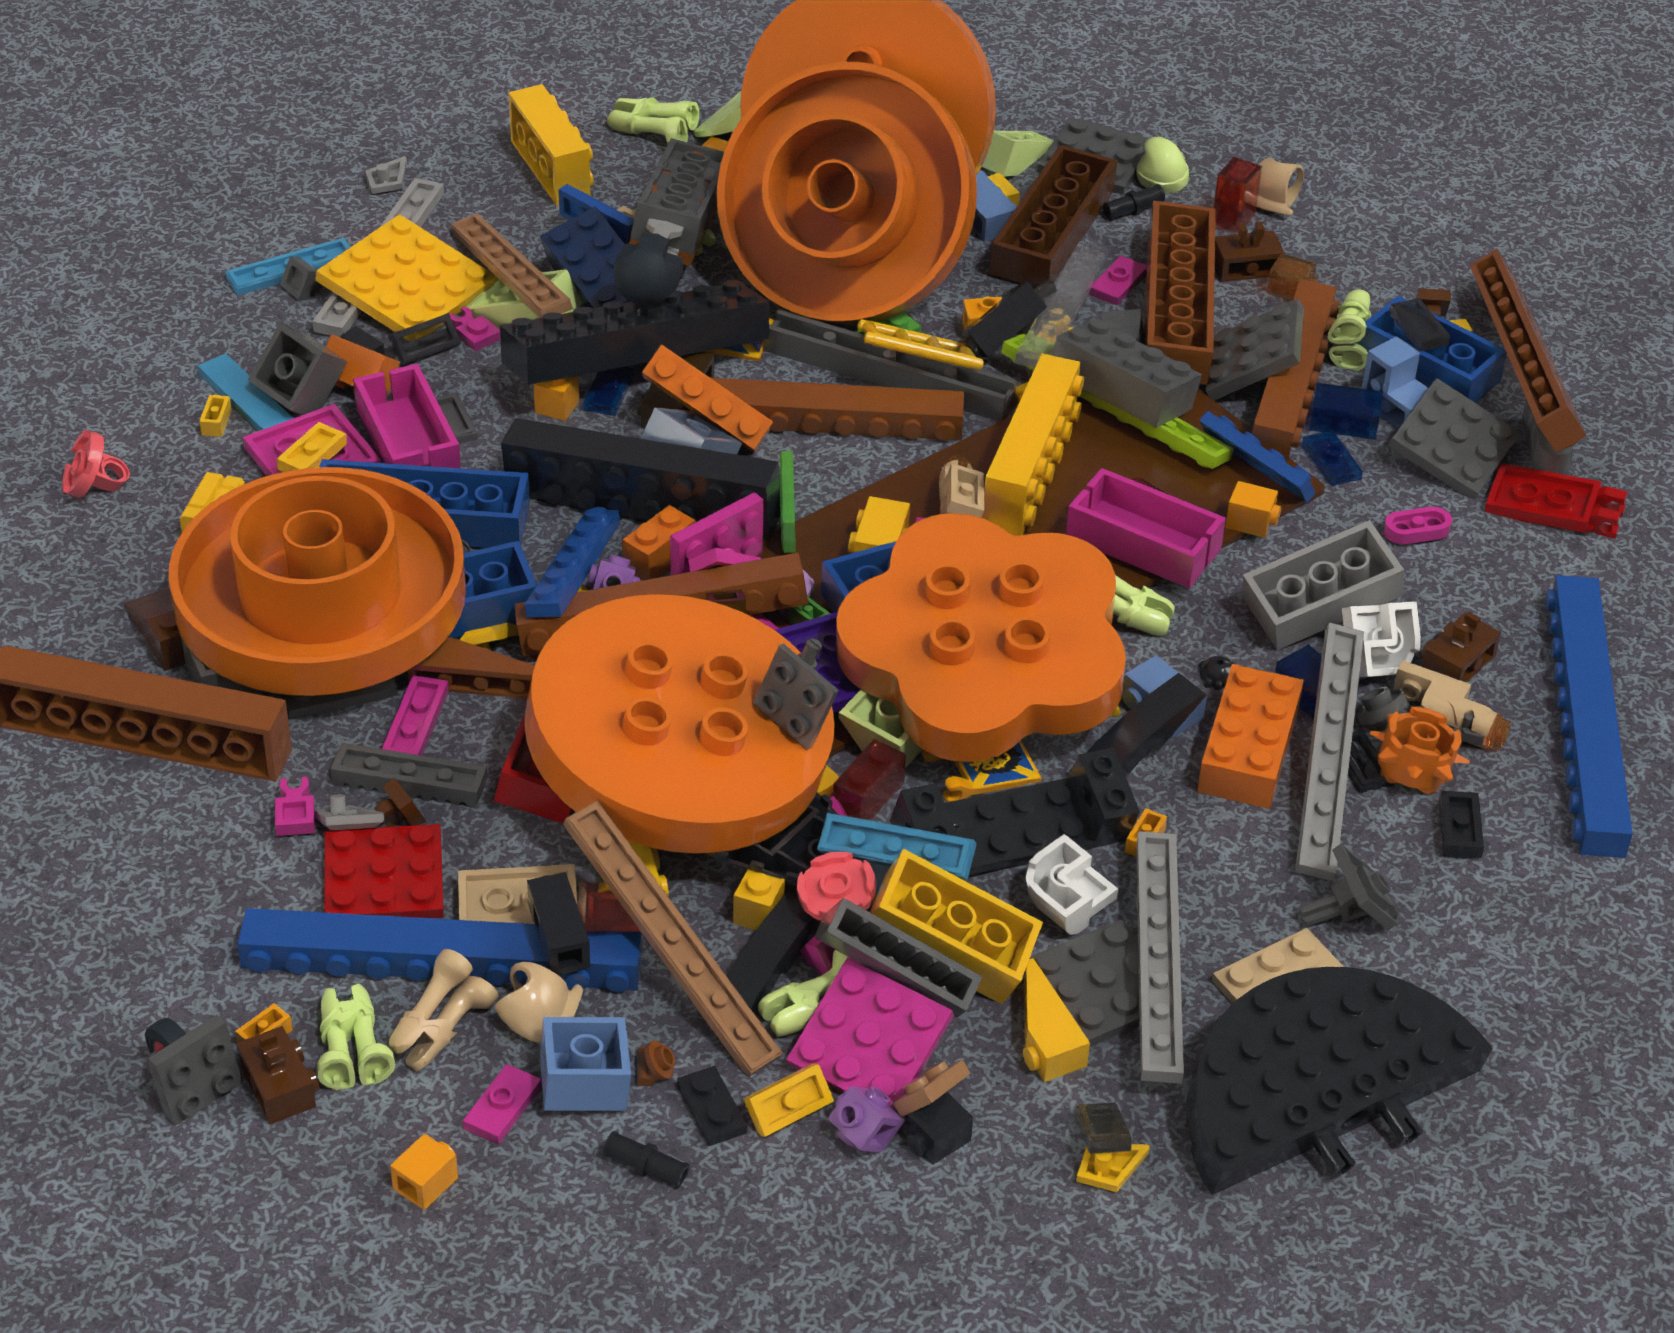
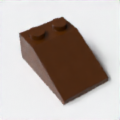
(158, 626)

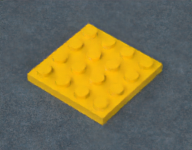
(405, 277)

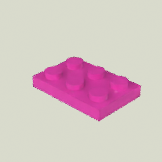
(732, 527)

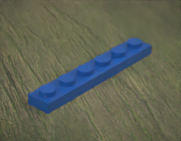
(572, 563)

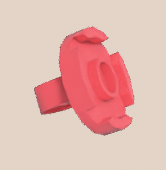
(90, 466)
(831, 879)

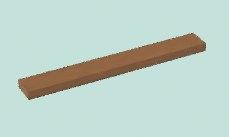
(510, 266)
(672, 939)

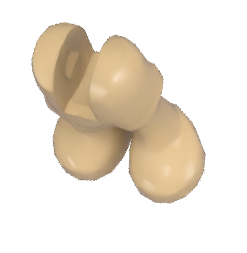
(470, 993)

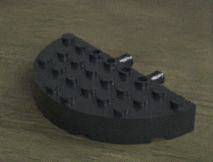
(1316, 1061)

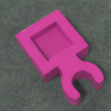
(475, 332)
(294, 809)

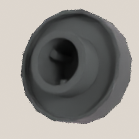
(1378, 704)

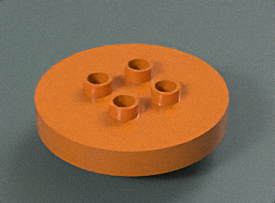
(907, 36)
(846, 193)
(317, 581)
(661, 727)

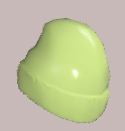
(1162, 165)

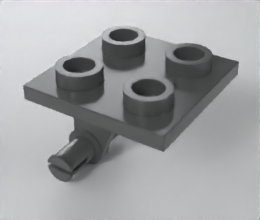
(796, 693)

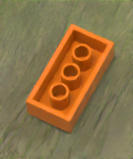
(1250, 736)

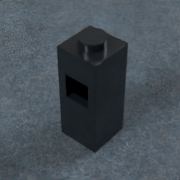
(1003, 320)
(558, 923)

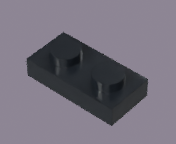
(1461, 824)
(712, 1105)

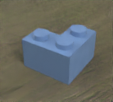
(1393, 371)

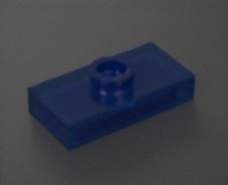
(608, 390)
(1332, 458)

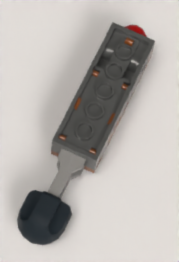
(669, 222)

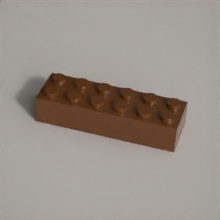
(1053, 216)

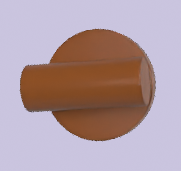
(654, 1063)

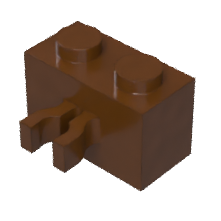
(1246, 254)
(1461, 648)
(277, 1074)

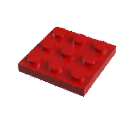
(385, 871)

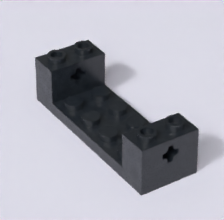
(1015, 824)

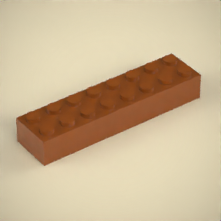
(1181, 284)
(143, 713)

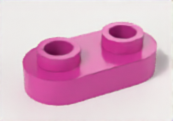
(1417, 525)

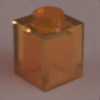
(1286, 275)

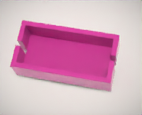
(411, 425)
(1146, 527)

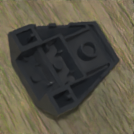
(789, 850)

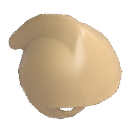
(1273, 186)
(540, 997)

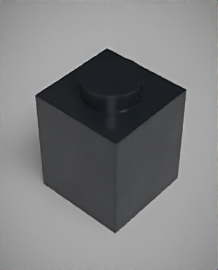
(939, 1128)

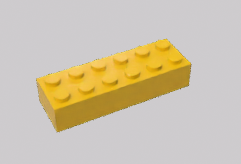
(1033, 444)

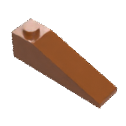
(476, 670)

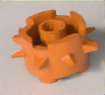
(1418, 749)

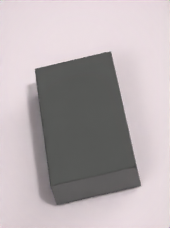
(457, 418)

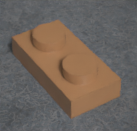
(930, 1086)

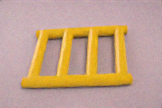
(919, 344)

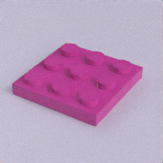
(271, 442)
(870, 1032)

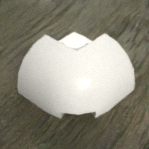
(1389, 635)
(1067, 885)

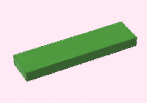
(787, 502)

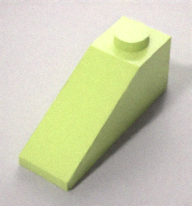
(1014, 151)

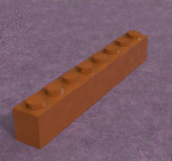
(1291, 391)
(854, 408)
(766, 584)

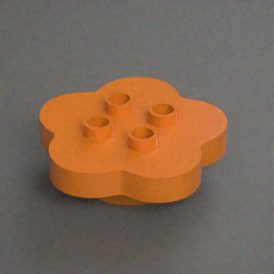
(985, 636)

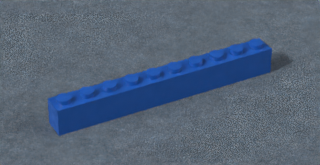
(1588, 718)
(410, 946)

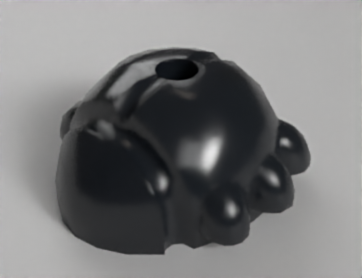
(1215, 671)

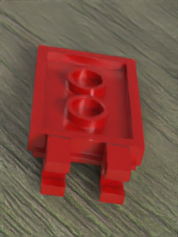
(1556, 500)

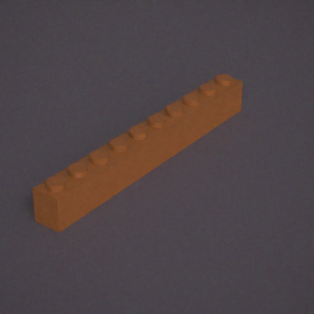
(1527, 352)

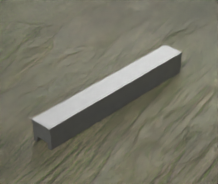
(848, 355)

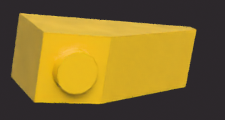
(1052, 1035)

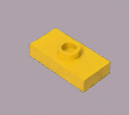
(309, 450)
(788, 1099)

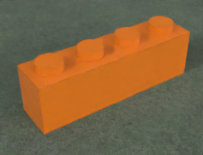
(707, 398)

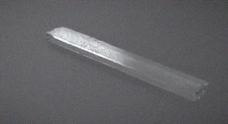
(1065, 303)

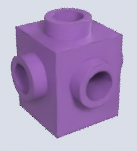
(615, 566)
(865, 1119)

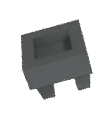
(300, 278)

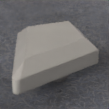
(387, 176)
(347, 817)

